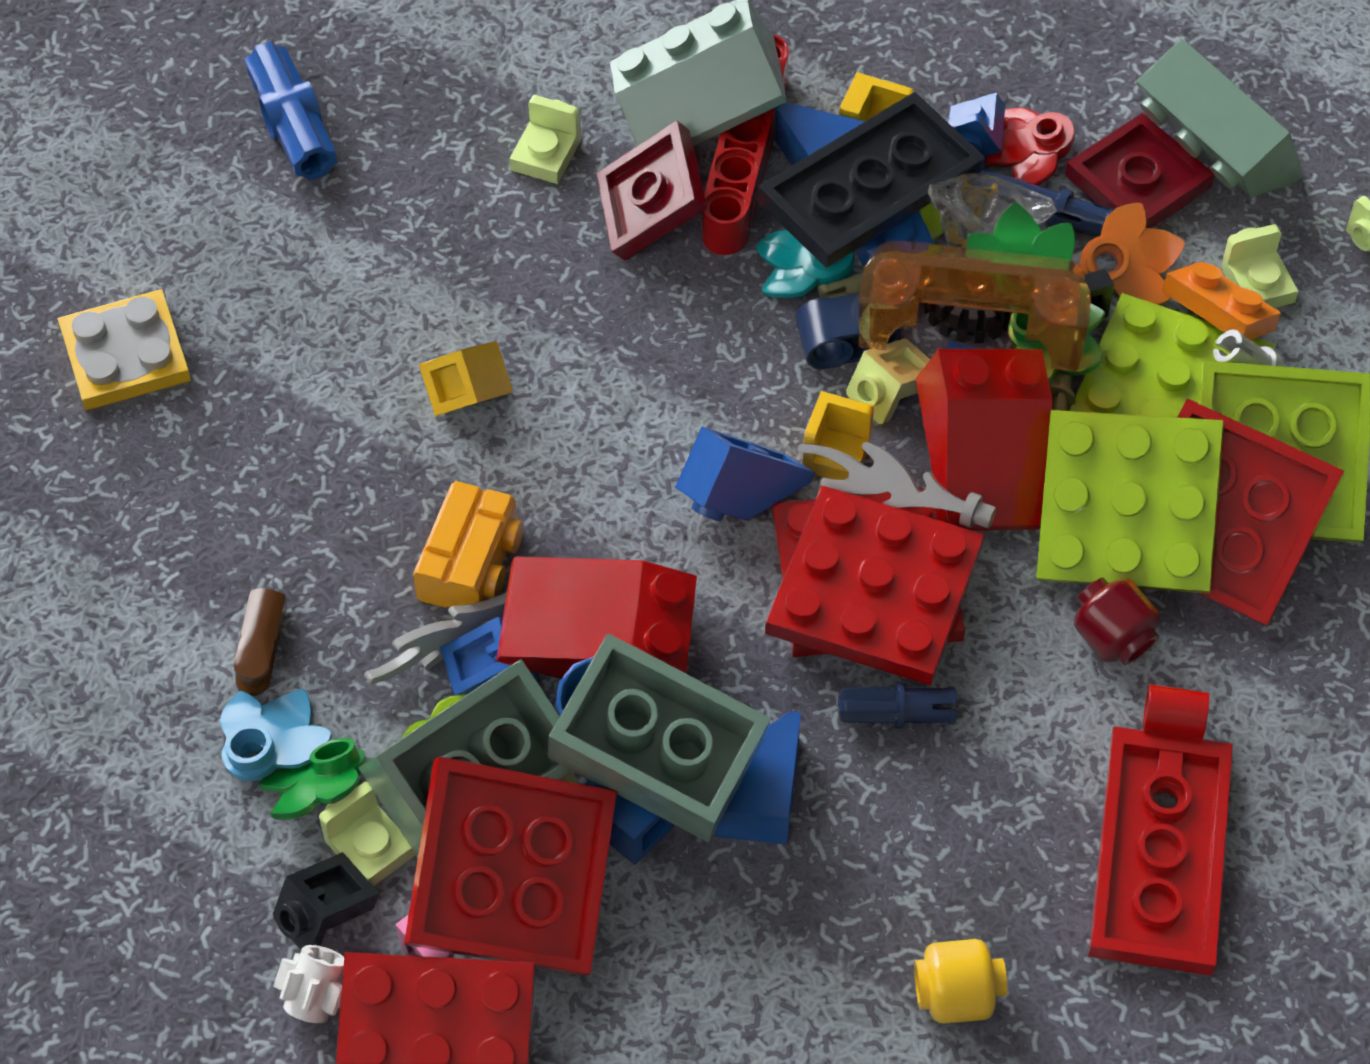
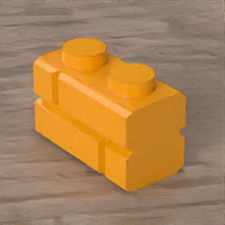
(468, 547)

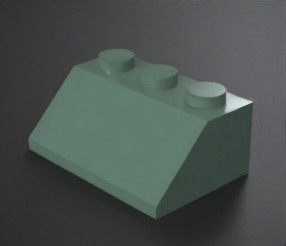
(701, 75)
(1219, 122)

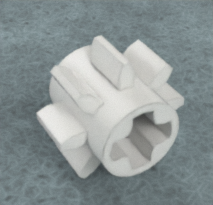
(311, 983)

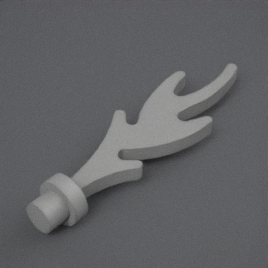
(892, 476)
(425, 642)

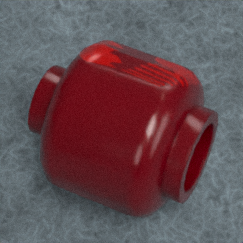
(1116, 620)

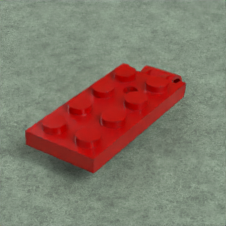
(1156, 863)

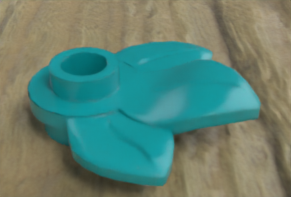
(796, 268)

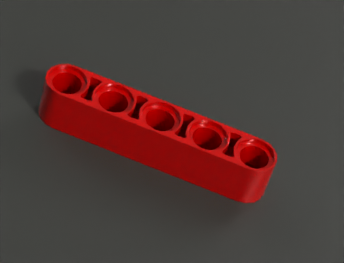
(737, 173)

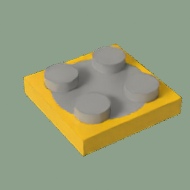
(124, 349)

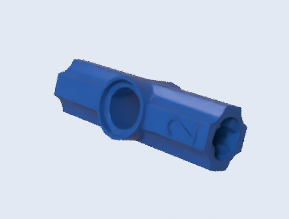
(290, 111)

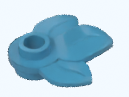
(276, 730)

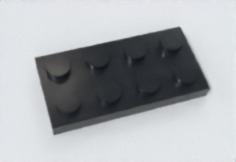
(868, 179)

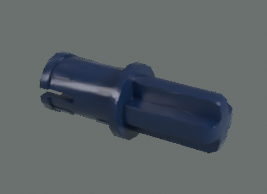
(897, 705)

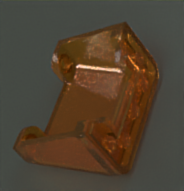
(1044, 287)

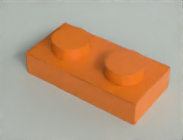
(1220, 300)

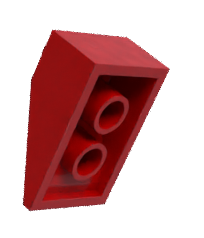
(989, 430)
(566, 607)

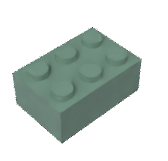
(494, 726)
(657, 737)

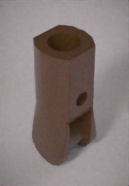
(259, 640)

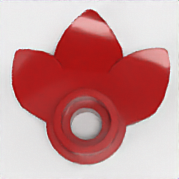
(1028, 147)

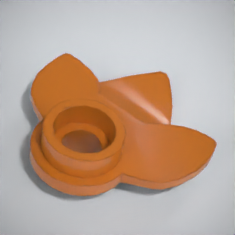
(1138, 253)

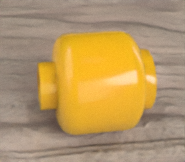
(959, 981)

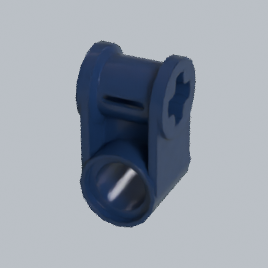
(832, 331)

